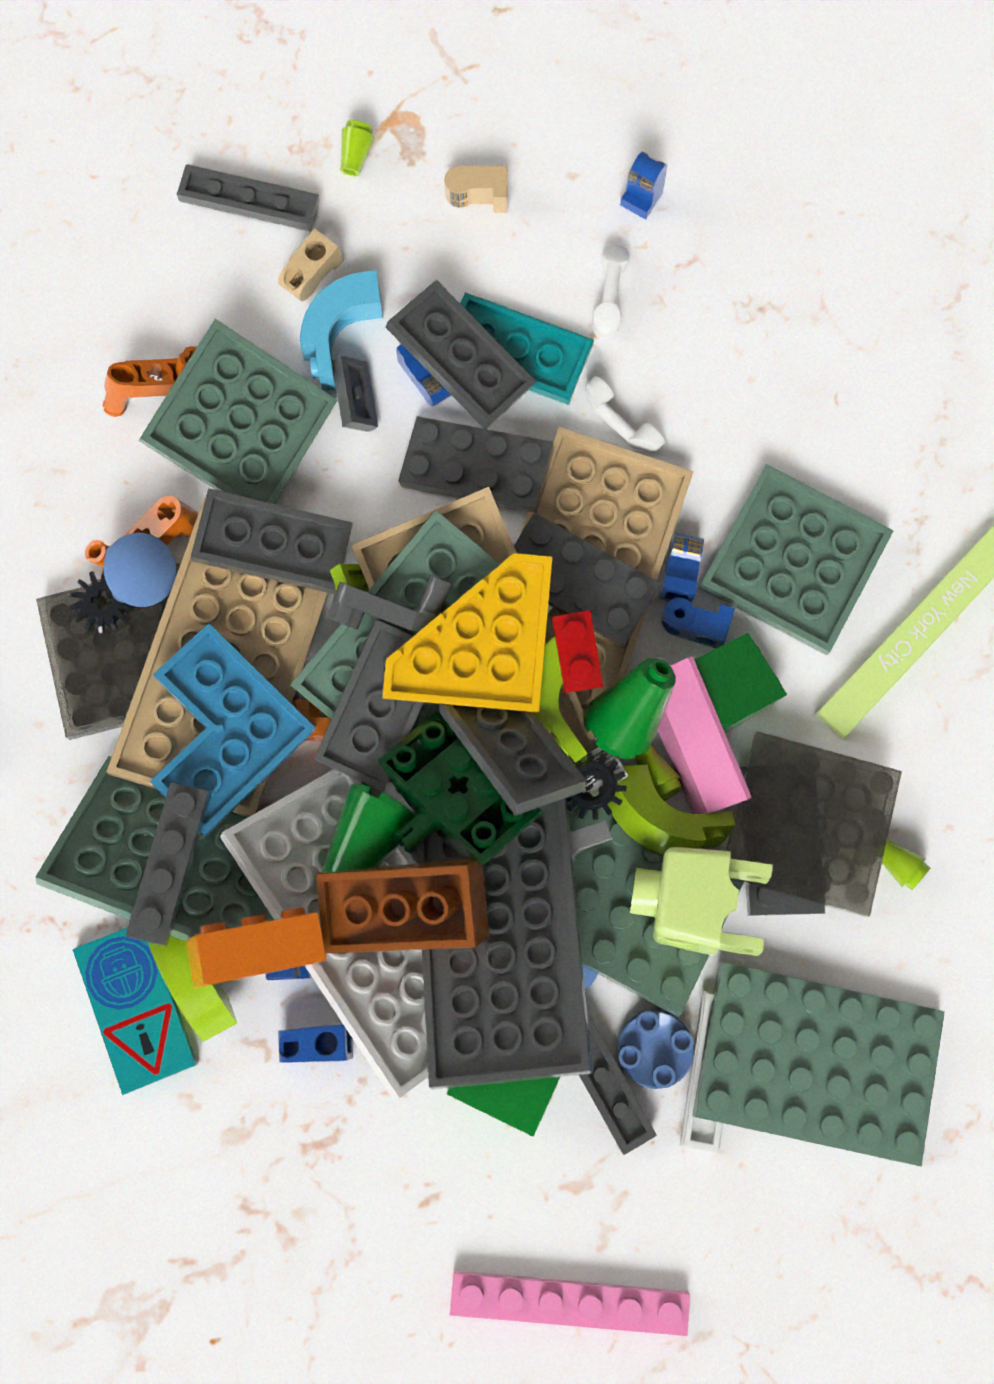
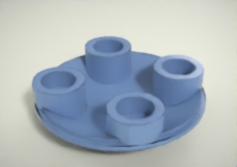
(139, 569)
(655, 1049)

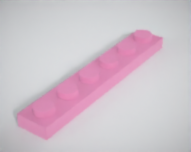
(570, 1303)

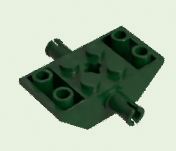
(450, 794)

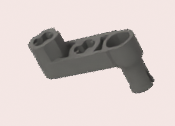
(351, 604)

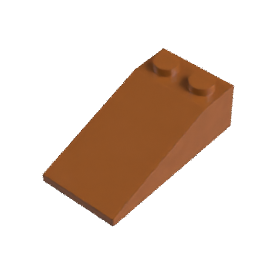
(403, 907)

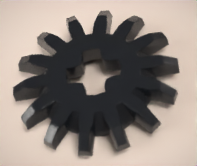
(91, 610)
(606, 792)

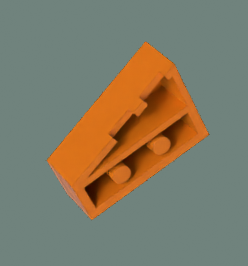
(255, 947)

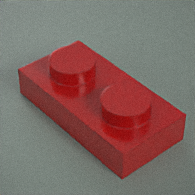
(577, 651)

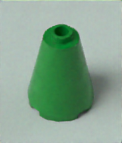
(631, 709)
(365, 830)

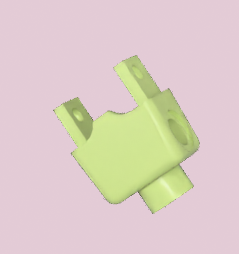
(695, 897)

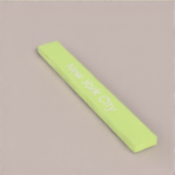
(910, 638)

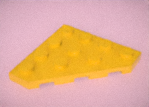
(482, 646)

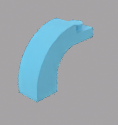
(333, 309)

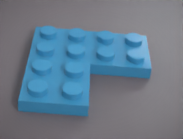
(245, 722)

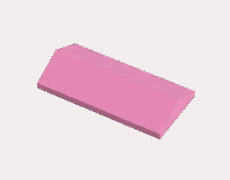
(699, 745)

